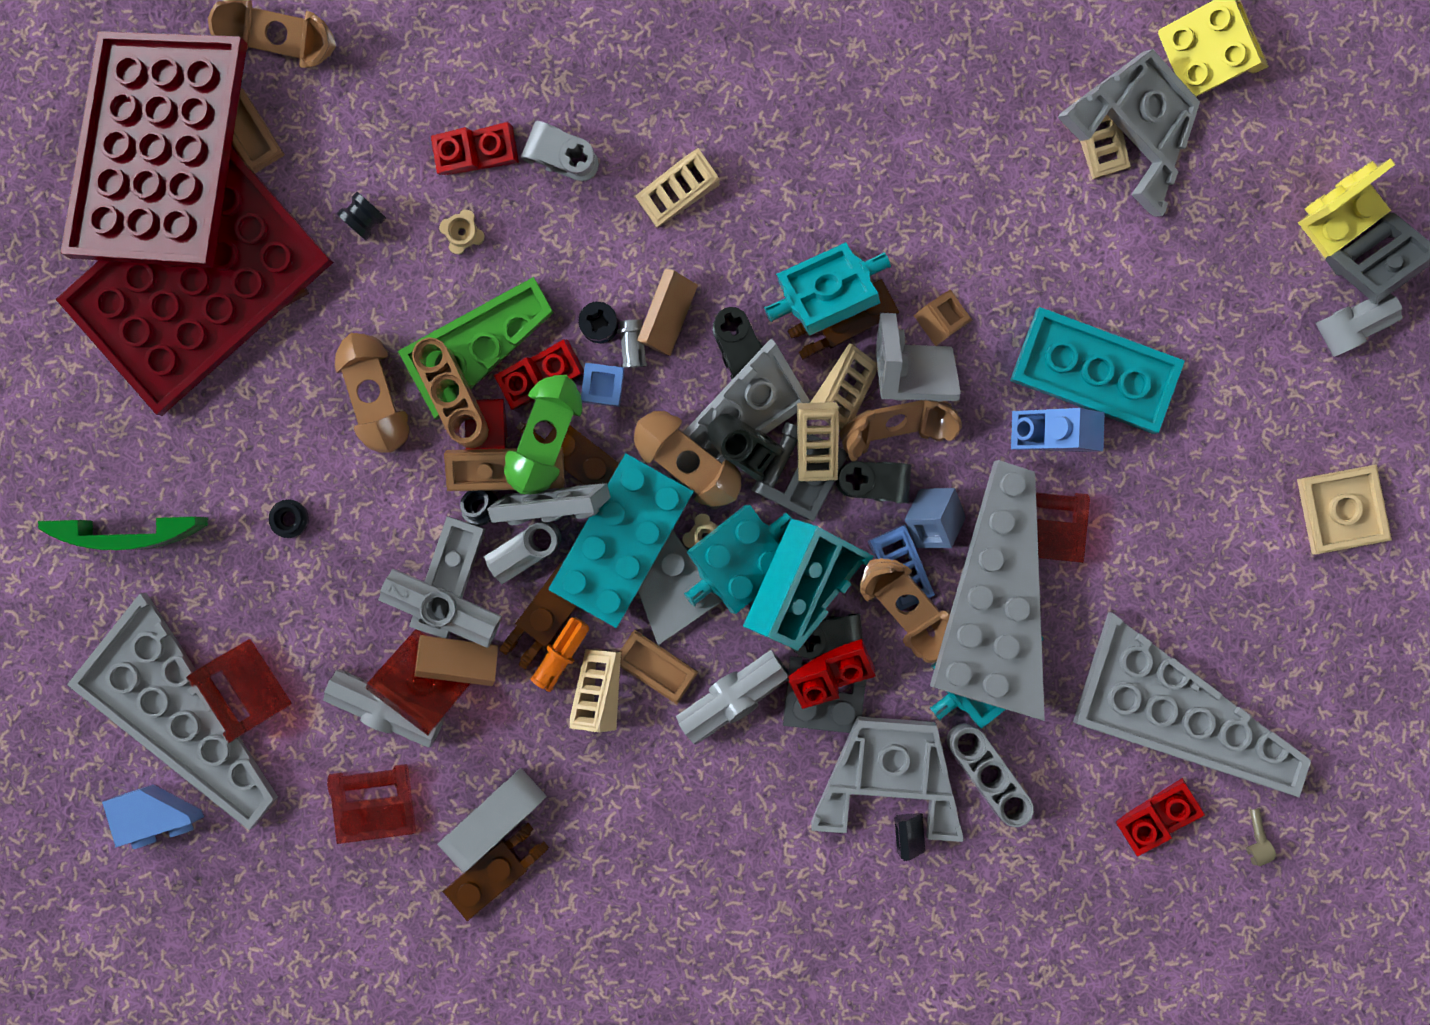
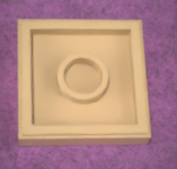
(1344, 509)

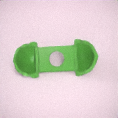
(532, 465)

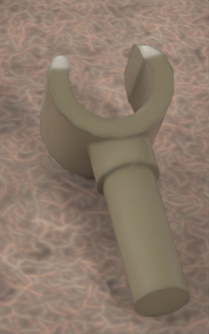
(1262, 851)

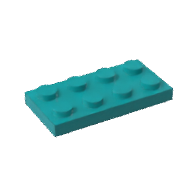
(1097, 370)
(621, 541)

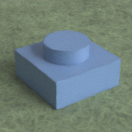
(602, 384)

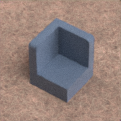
(935, 518)

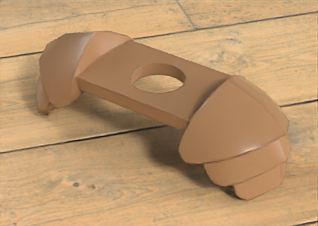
(306, 37)
(928, 417)
(378, 422)
(660, 440)
(888, 582)

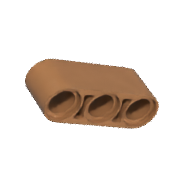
(439, 378)

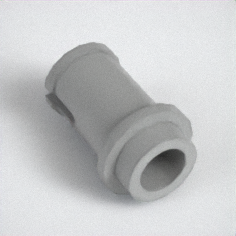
(632, 350)

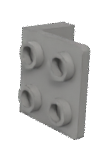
(913, 370)

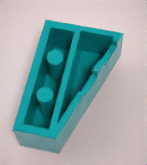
(802, 583)

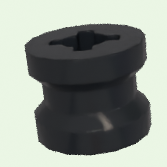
(361, 215)
(603, 332)

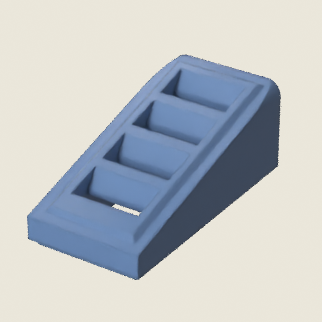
(892, 536)

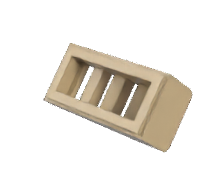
(1091, 153)
(682, 168)
(829, 389)
(818, 411)
(607, 705)

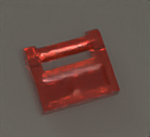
(1063, 539)
(251, 683)
(376, 816)

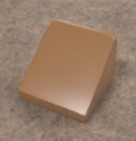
(942, 317)

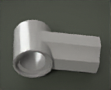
(1352, 325)
(521, 552)

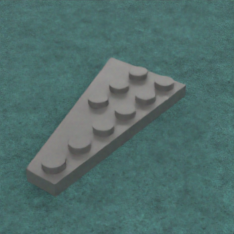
(995, 619)
(143, 688)
(1163, 705)

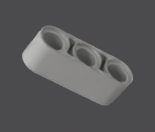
(1005, 784)
(492, 820)

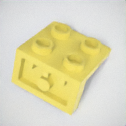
(1212, 45)
(1346, 210)

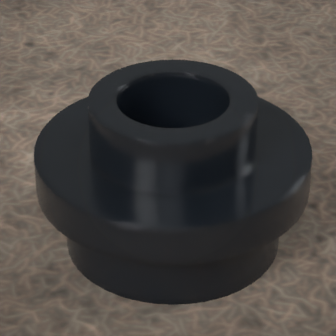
(470, 503)
(276, 518)

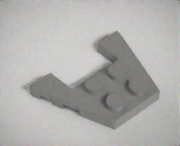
(1151, 111)
(891, 761)

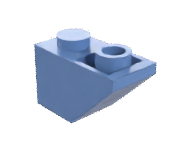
(1058, 430)
(148, 812)

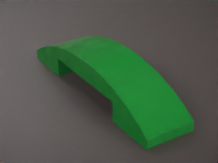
(81, 533)

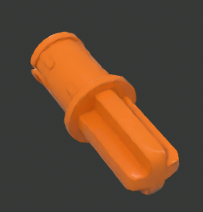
(560, 654)

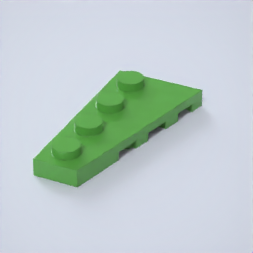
(484, 336)

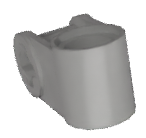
(556, 149)

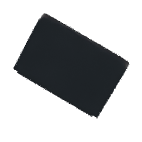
(909, 835)

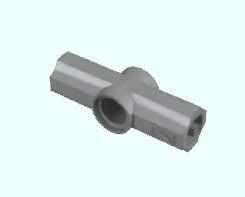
(418, 597)
(351, 695)
(733, 697)

